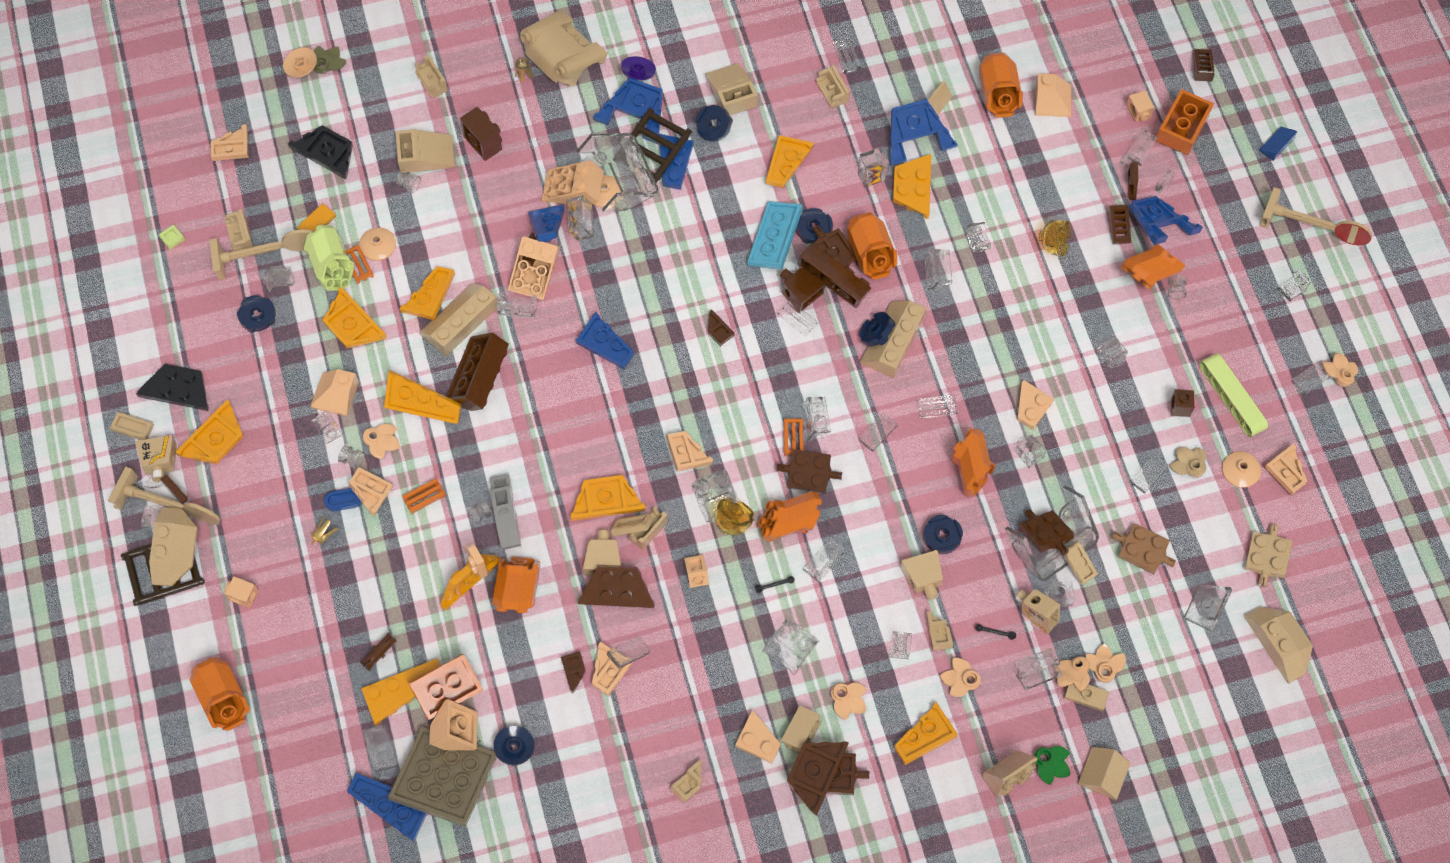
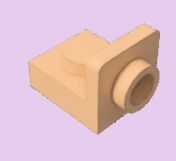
(696, 571)

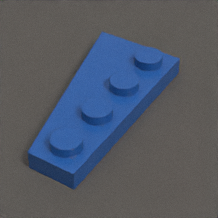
(375, 797)

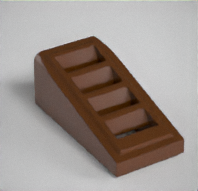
(1200, 75)
(1119, 212)

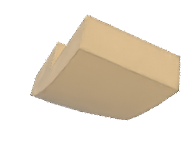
(939, 633)
(688, 784)

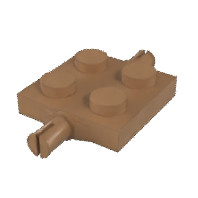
(1144, 548)

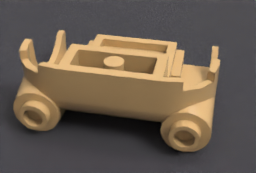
(560, 48)

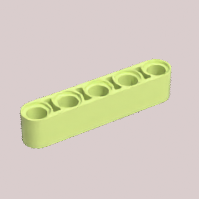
(1233, 395)

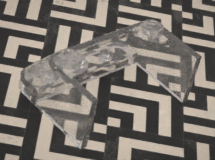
(628, 166)
(1048, 563)

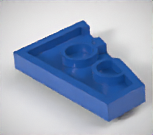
(677, 169)
(546, 222)
(604, 342)

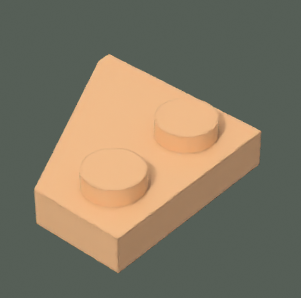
(1032, 405)
(1288, 470)
(370, 489)

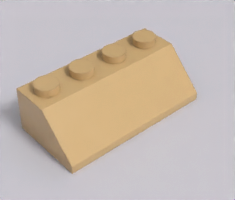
(460, 318)
(889, 357)

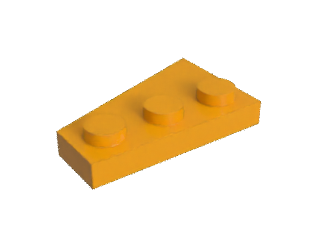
(786, 159)
(429, 297)

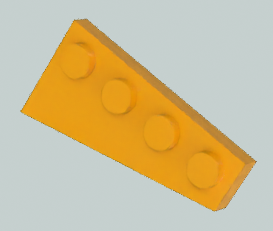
(419, 400)
(393, 692)

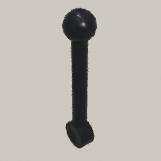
(759, 588)
(1012, 635)

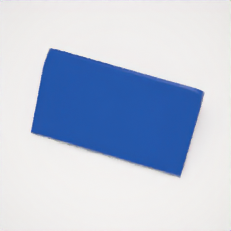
(1278, 142)

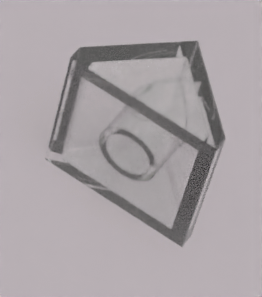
(1207, 605)

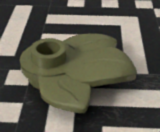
(328, 58)

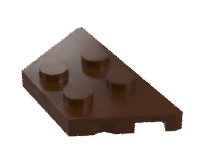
(617, 587)
(815, 771)

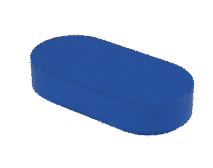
(341, 500)

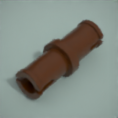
(378, 652)

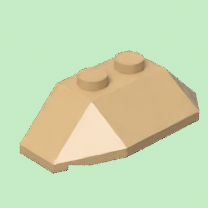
(172, 546)
(1282, 640)

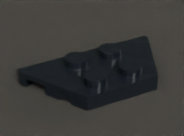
(325, 149)
(177, 387)

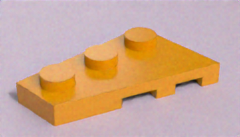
(928, 734)

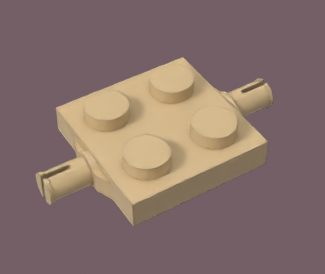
(1268, 555)

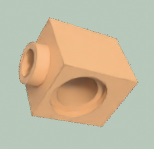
(1140, 106)
(241, 592)

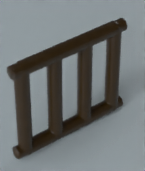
(675, 148)
(158, 592)

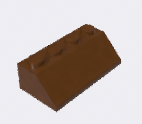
(837, 278)
(477, 371)

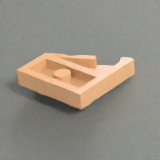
(231, 145)
(686, 452)
(476, 562)
(606, 673)
(758, 739)

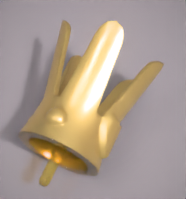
(318, 533)

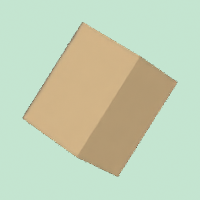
(1104, 772)

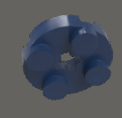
(723, 122)
(805, 222)
(258, 323)
(877, 330)
(949, 526)

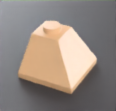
(1052, 96)
(335, 392)
(454, 727)

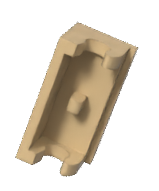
(431, 77)
(832, 87)
(238, 230)
(643, 538)
(801, 729)

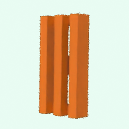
(362, 276)
(801, 445)
(421, 489)

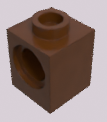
(1182, 403)

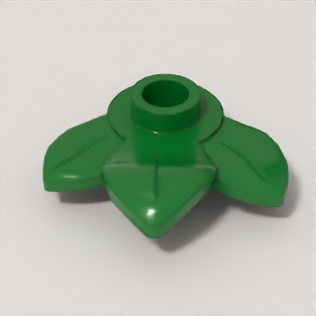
(1054, 765)

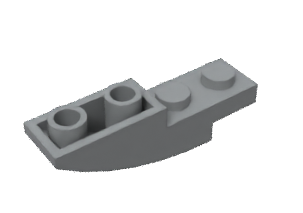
(505, 512)

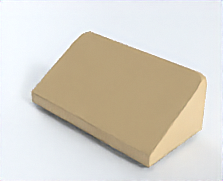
(940, 97)

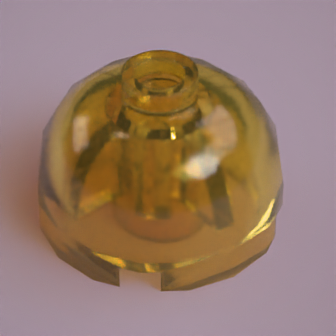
(1055, 237)
(733, 517)

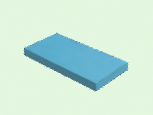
(775, 235)

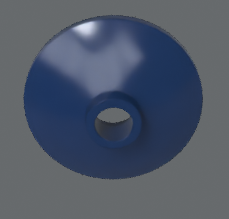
(513, 736)

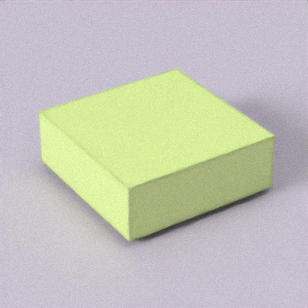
(171, 237)

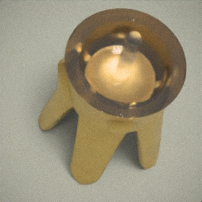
(523, 65)

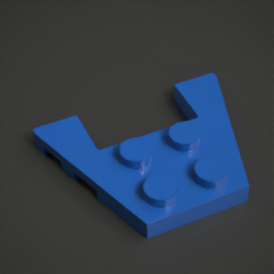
(633, 99)
(914, 122)
(1155, 213)

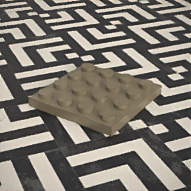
(442, 780)

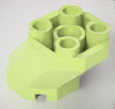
(329, 258)

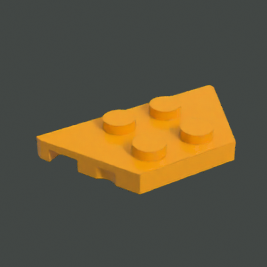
(913, 185)
(351, 322)
(214, 437)
(606, 498)
(464, 580)

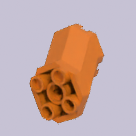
(1000, 84)
(871, 245)
(1152, 266)
(973, 461)
(789, 516)
(516, 584)
(219, 694)

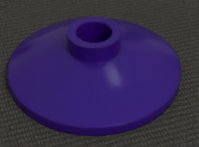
(638, 68)

